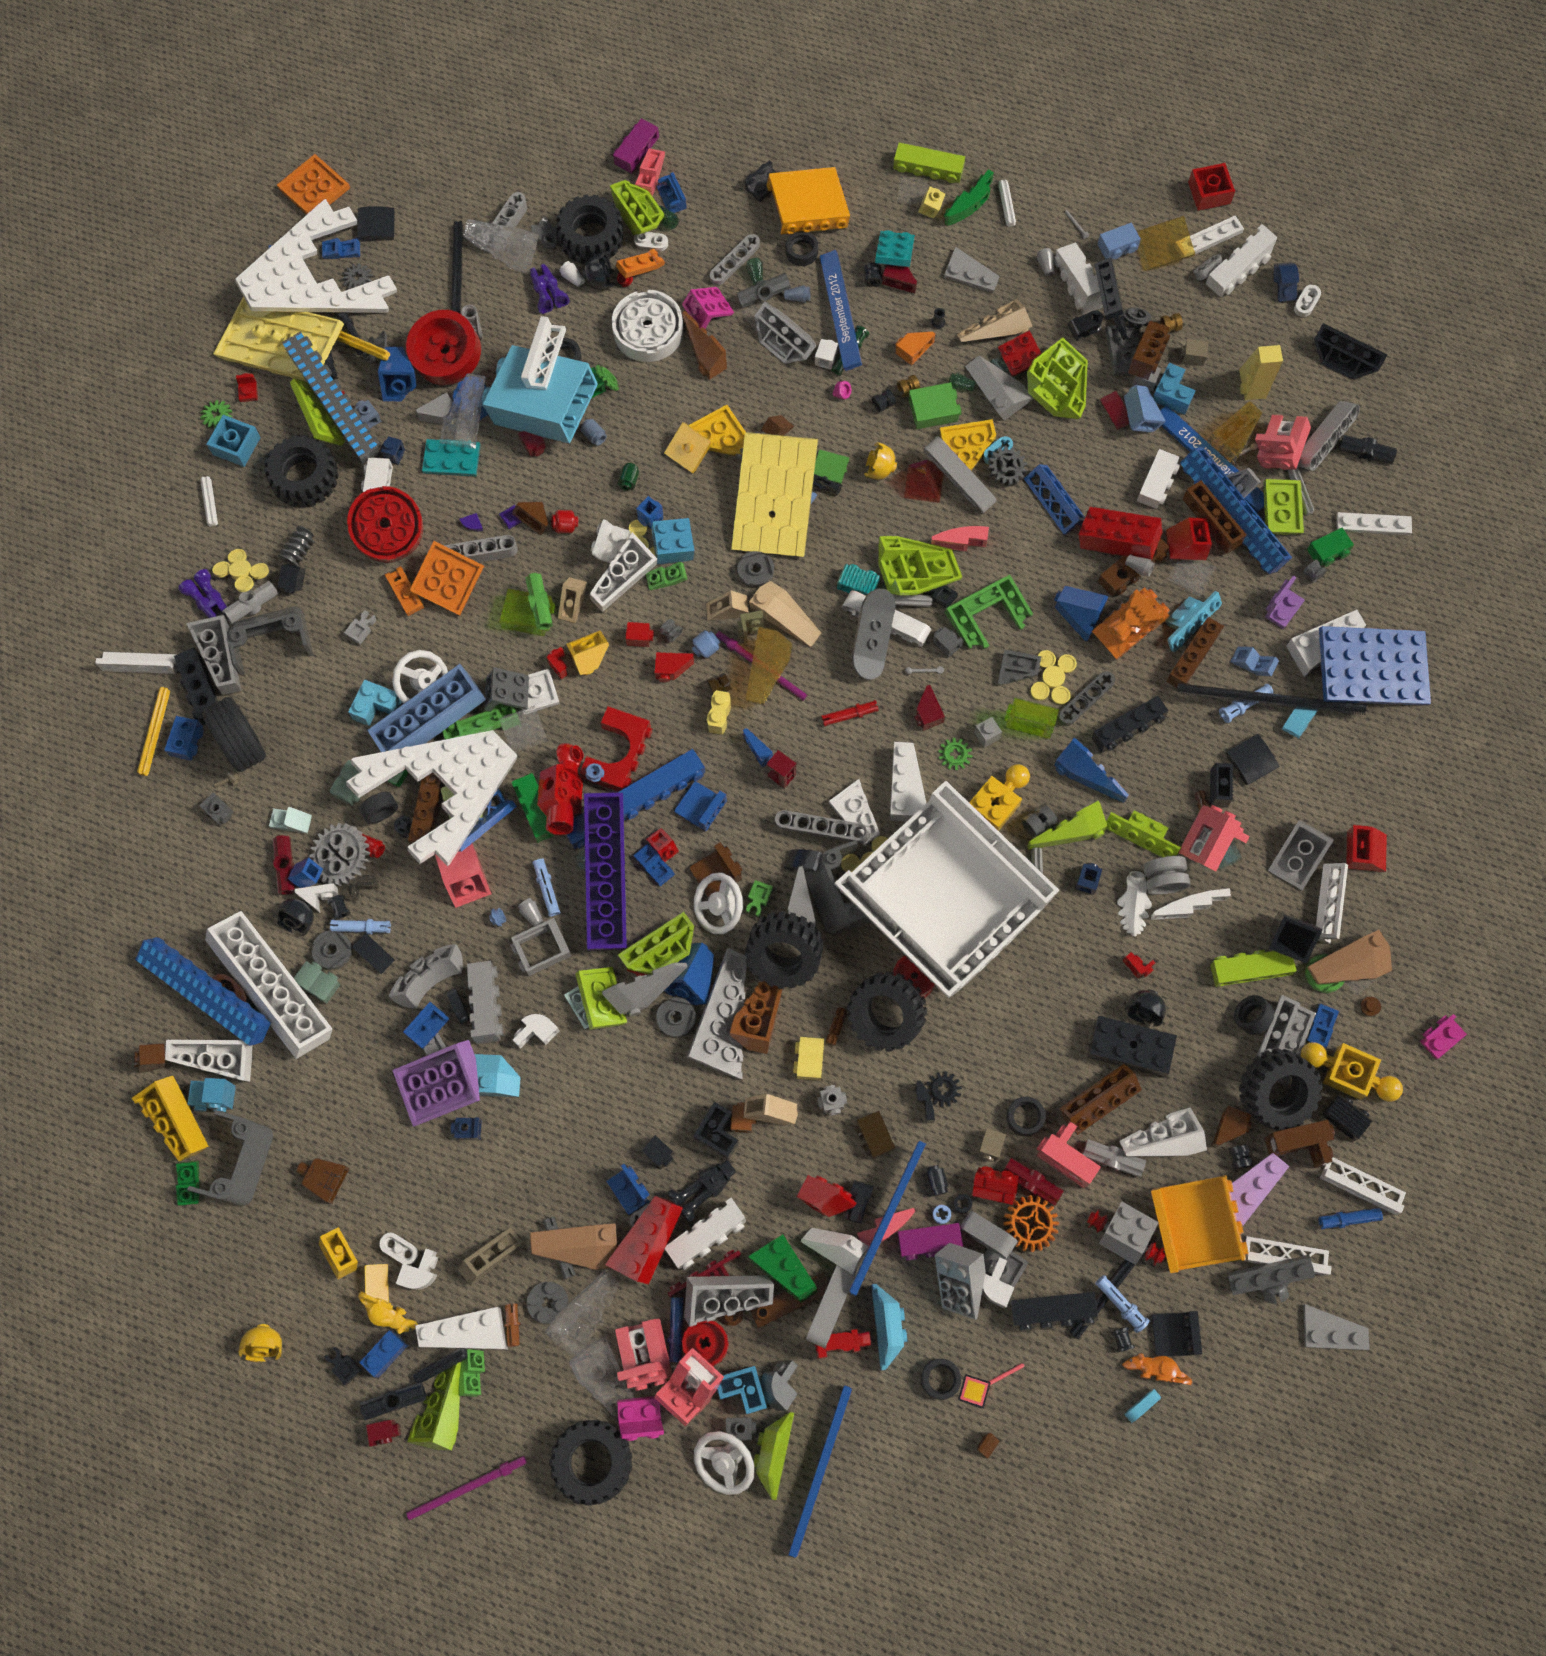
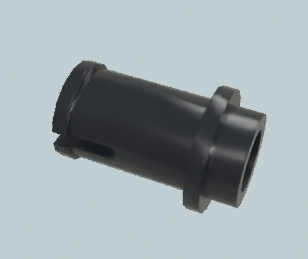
(938, 321)

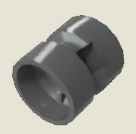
(1039, 821)

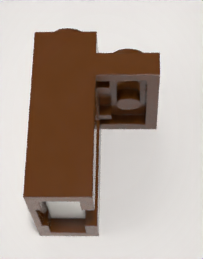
(1309, 1136)

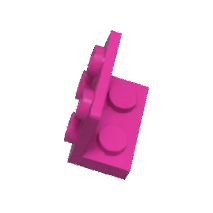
(705, 304)
(639, 1418)

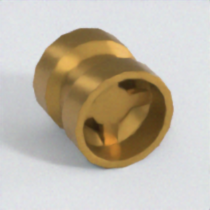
(1174, 322)
(909, 384)

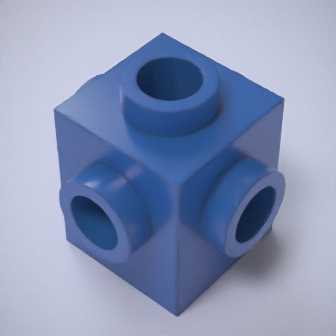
(649, 511)

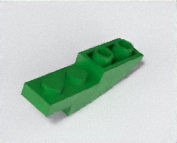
(970, 202)

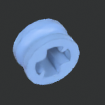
(945, 1209)

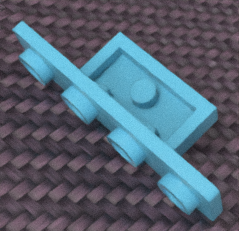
(1190, 617)

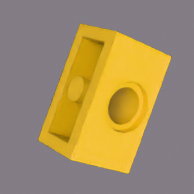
(338, 1253)

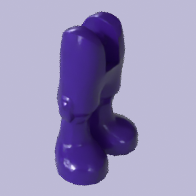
(544, 282)
(208, 603)

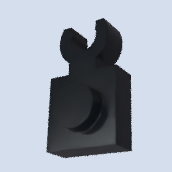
(943, 595)
(345, 1367)

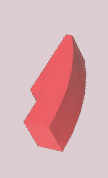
(650, 170)
(961, 537)
(898, 1221)

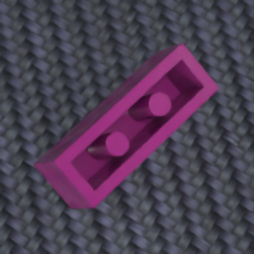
(636, 145)
(927, 1240)

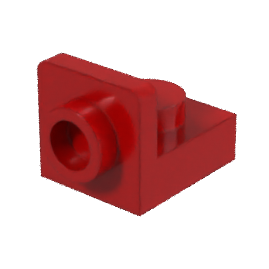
(247, 387)
(556, 663)
(663, 844)
(1136, 965)

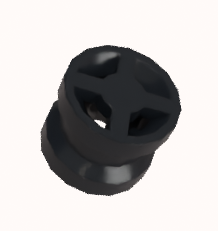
(402, 823)

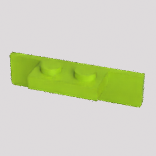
(1143, 832)

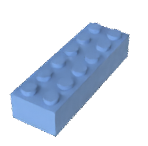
(428, 712)

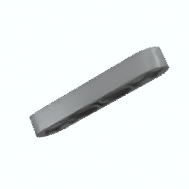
(736, 261)

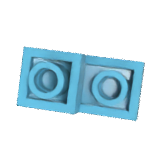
(1299, 721)

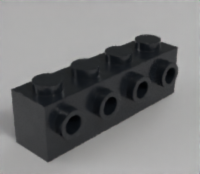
(1129, 724)
(1054, 1310)

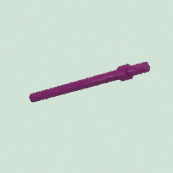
(732, 644)
(504, 1470)

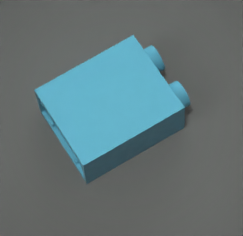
(544, 413)

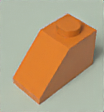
(914, 345)

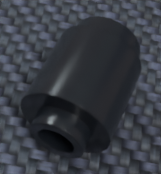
(936, 1180)

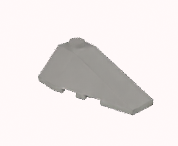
(1001, 389)

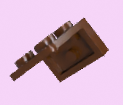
(716, 863)

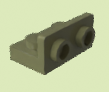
(749, 623)

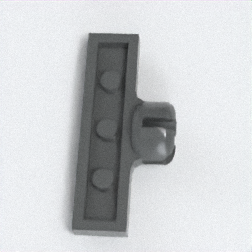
(1272, 1278)

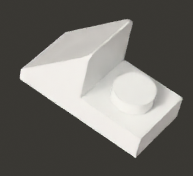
(312, 894)

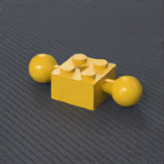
(1001, 794)
(1363, 1067)

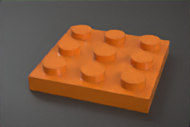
(313, 184)
(447, 578)

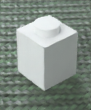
(826, 354)

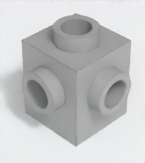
(832, 1108)

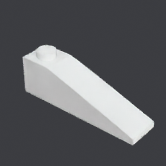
(1172, 1137)

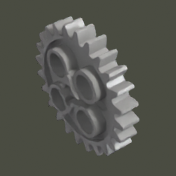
(351, 841)

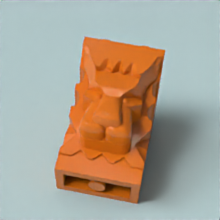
(1131, 622)

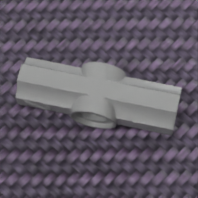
(250, 602)
(1114, 1158)

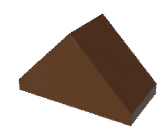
(777, 426)
(532, 515)

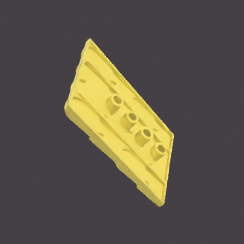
(257, 338)
(779, 478)

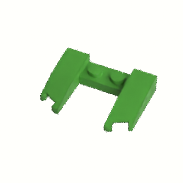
(1003, 590)
(479, 723)

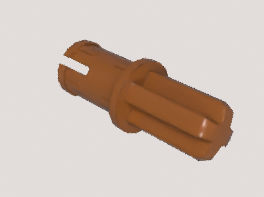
(512, 1325)

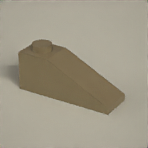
(489, 1256)

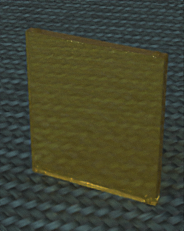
(1165, 244)

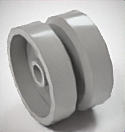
(1166, 875)

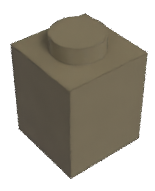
(1194, 352)
(991, 1145)

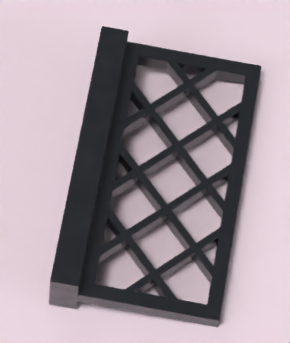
(1110, 294)

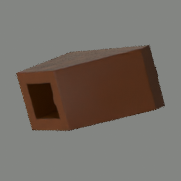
(149, 1057)

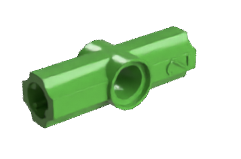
(539, 601)

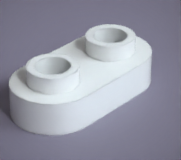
(650, 241)
(1306, 301)
(399, 1249)

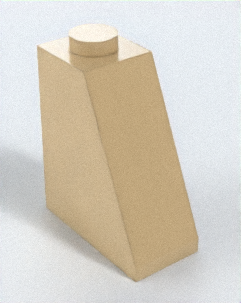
(770, 1109)

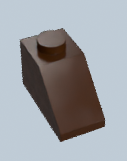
(1231, 1126)

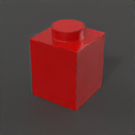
(639, 634)

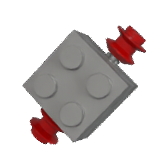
(1128, 1234)

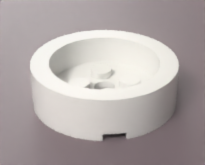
(650, 341)

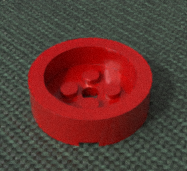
(436, 332)
(387, 543)

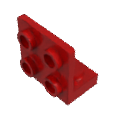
(1019, 353)

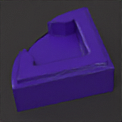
(472, 522)

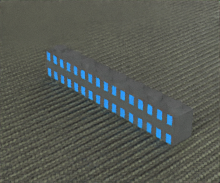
(331, 397)

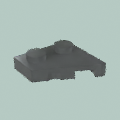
(1018, 667)

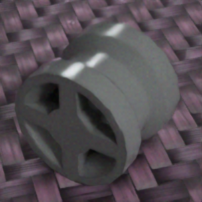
(1315, 571)
(670, 630)

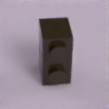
(875, 1135)

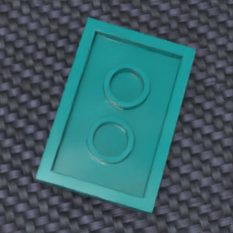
(895, 248)
(450, 459)

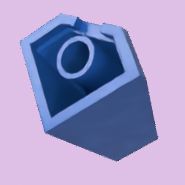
(396, 375)
(1080, 609)
(696, 978)

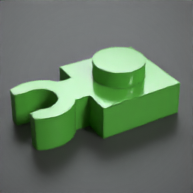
(759, 895)

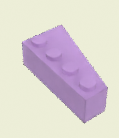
(1256, 1184)

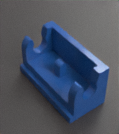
(671, 193)
(426, 1025)

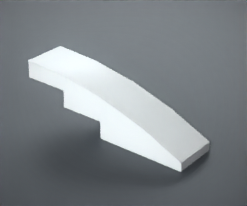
(1184, 907)

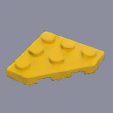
(723, 430)
(969, 440)

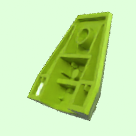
(1059, 380)
(915, 566)

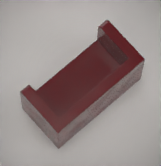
(782, 769)

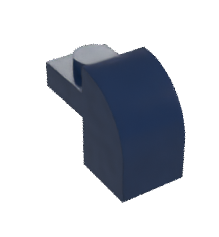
(1287, 278)

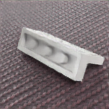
(537, 352)
(137, 662)
(1328, 900)
(1361, 1190)
(1261, 1258)

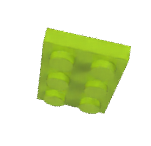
(1283, 506)
(598, 1009)

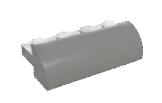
(1287, 1029)

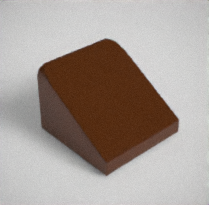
(987, 1444)

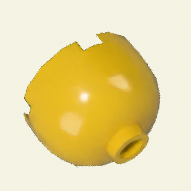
(882, 461)
(258, 1341)

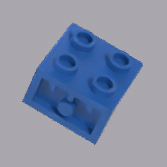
(701, 805)
(628, 1191)

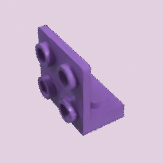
(1284, 604)

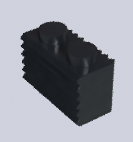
(1221, 784)
(1347, 1117)

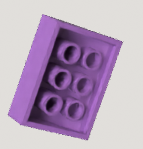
(439, 1082)

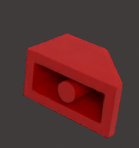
(671, 665)

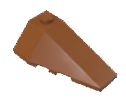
(708, 351)
(756, 1019)

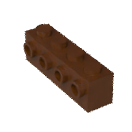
(1101, 1098)

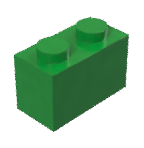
(1331, 547)

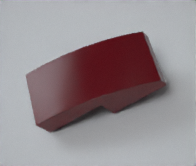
(1116, 409)

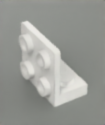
(609, 541)

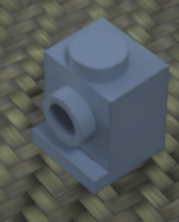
(368, 413)

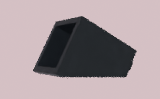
(1293, 937)

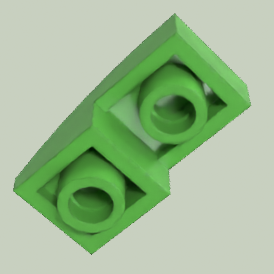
(666, 577)
(470, 1373)

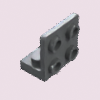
(506, 688)

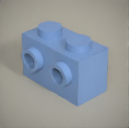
(1119, 241)

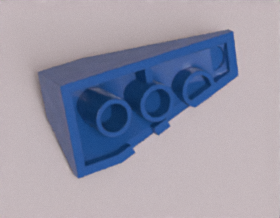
(1077, 765)

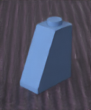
(1142, 410)

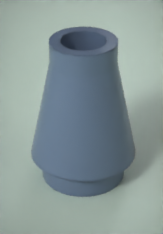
(798, 294)

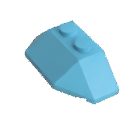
(496, 1076)
(888, 1326)

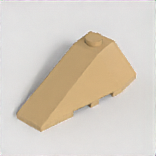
(1010, 320)
(784, 613)

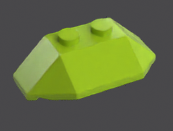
(636, 207)
(661, 947)
(773, 1453)

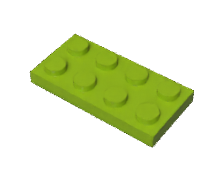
(315, 414)

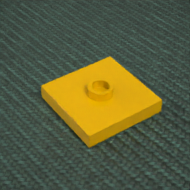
(688, 447)

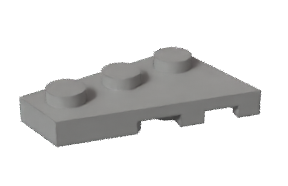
(970, 272)
(1332, 1332)

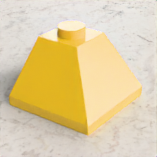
(588, 652)

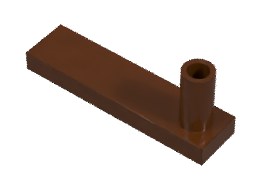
(785, 1303)

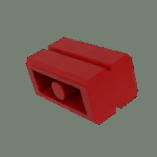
(995, 1185)

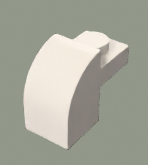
(535, 1025)
(419, 1278)
(993, 1288)

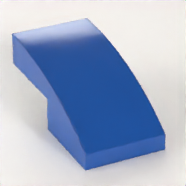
(336, 249)
(654, 865)
(1322, 1025)

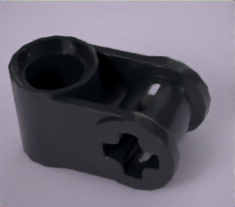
(1086, 324)

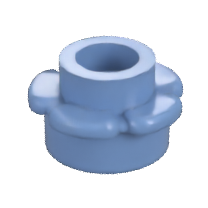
(594, 768)
(497, 917)

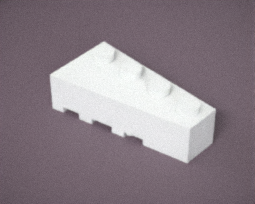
(1242, 262)
(1079, 277)
(1306, 646)
(907, 786)
(222, 1057)
(706, 1234)

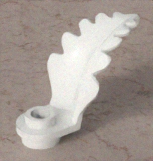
(1134, 903)

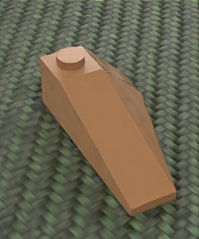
(1362, 959)
(577, 1246)

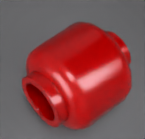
(564, 521)

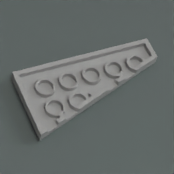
(712, 1039)

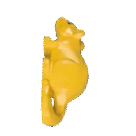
(382, 1314)

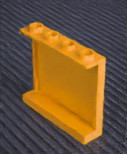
(809, 200)
(1199, 1223)

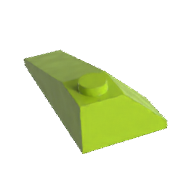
(1085, 825)
(440, 1420)

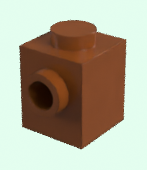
(739, 1123)

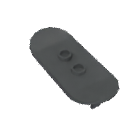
(873, 633)

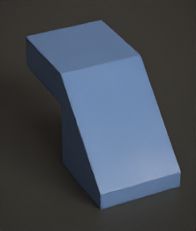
(1250, 660)

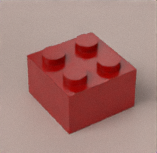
(1211, 186)

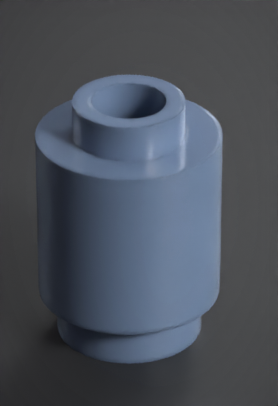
(593, 432)

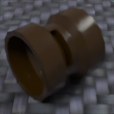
(720, 683)

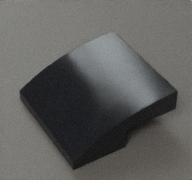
(375, 223)
(1252, 759)

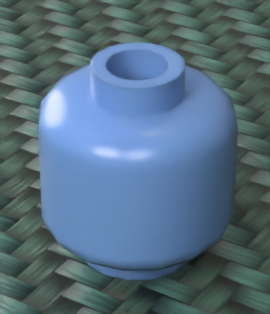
(705, 644)

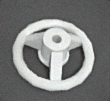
(419, 678)
(719, 903)
(724, 1461)

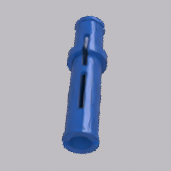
(1344, 1219)
(676, 1326)

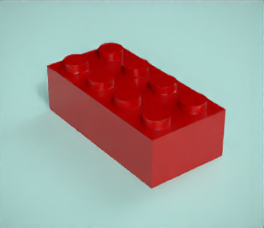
(1120, 533)

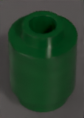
(628, 477)

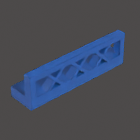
(1060, 494)
(489, 819)

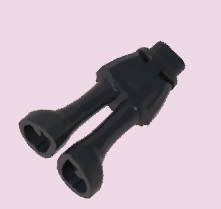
(712, 1179)

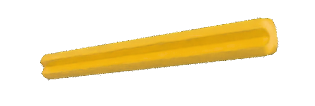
(363, 346)
(153, 731)

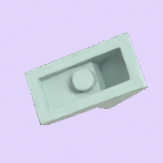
(290, 820)

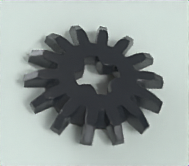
(937, 1082)

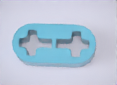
(997, 444)
(1142, 1405)

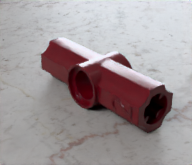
(282, 854)
(1034, 1182)

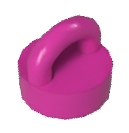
(842, 390)

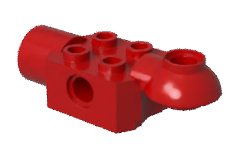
(562, 790)

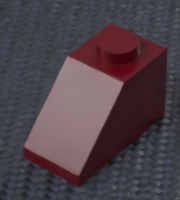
(900, 278)
(929, 711)

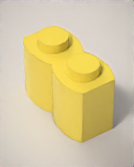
(718, 714)
(810, 1058)

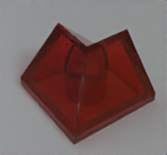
(924, 482)

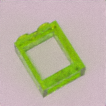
(1031, 718)

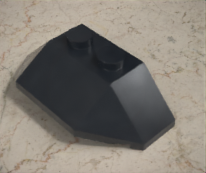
(1346, 353)

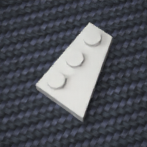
(853, 807)

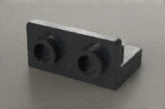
(757, 182)

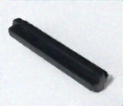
(440, 1365)

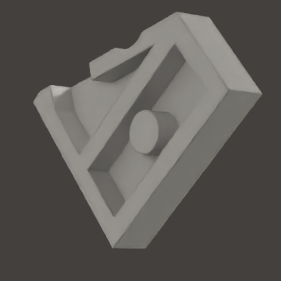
(1244, 481)

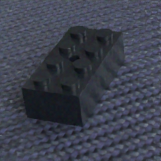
(1112, 1042)

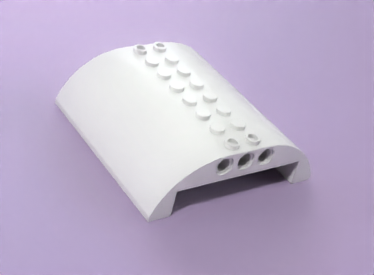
(948, 890)

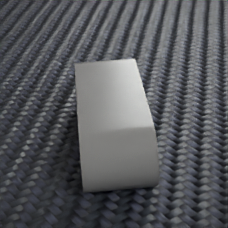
(988, 1234)

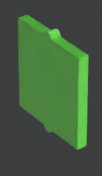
(831, 466)

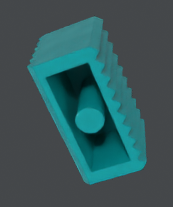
(857, 580)

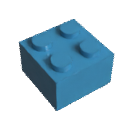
(233, 440)
(672, 541)

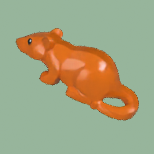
(1161, 1367)

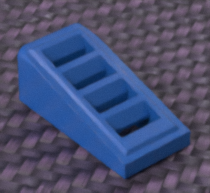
(759, 749)

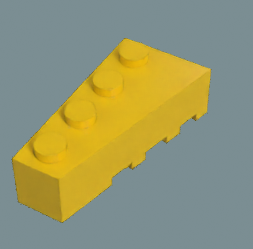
(172, 1117)

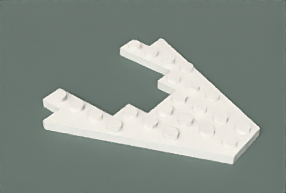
(284, 283)
(467, 765)

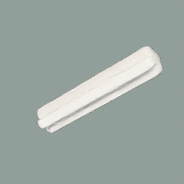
(1007, 203)
(209, 503)

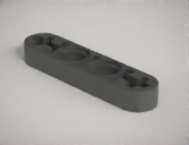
(1086, 698)

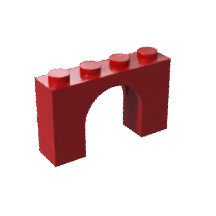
(635, 731)

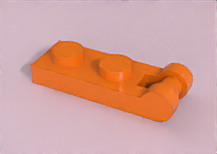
(640, 263)
(401, 587)

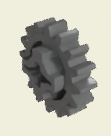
(1003, 458)

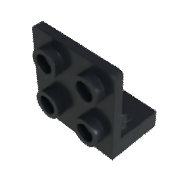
(1177, 1334)

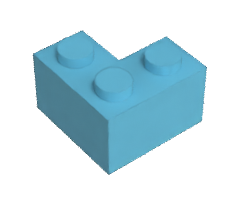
(370, 699)

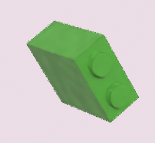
(934, 405)

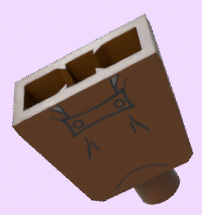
(323, 1178)

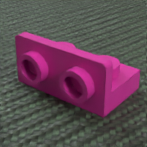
(1443, 1037)

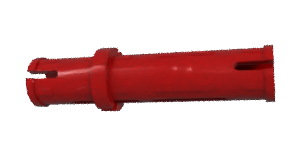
(849, 713)

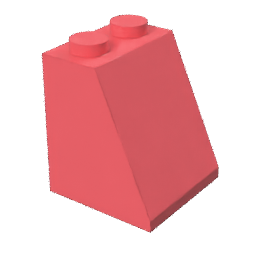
(464, 877)

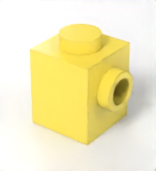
(931, 202)

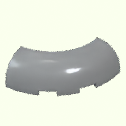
(425, 974)

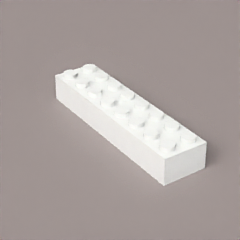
(268, 984)

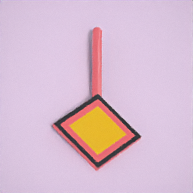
(975, 1390)

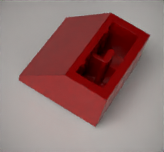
(1189, 539)
(1366, 848)
(825, 1197)

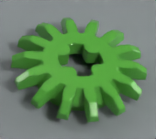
(607, 377)
(223, 410)
(950, 759)

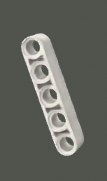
(902, 624)

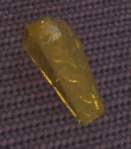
(769, 659)

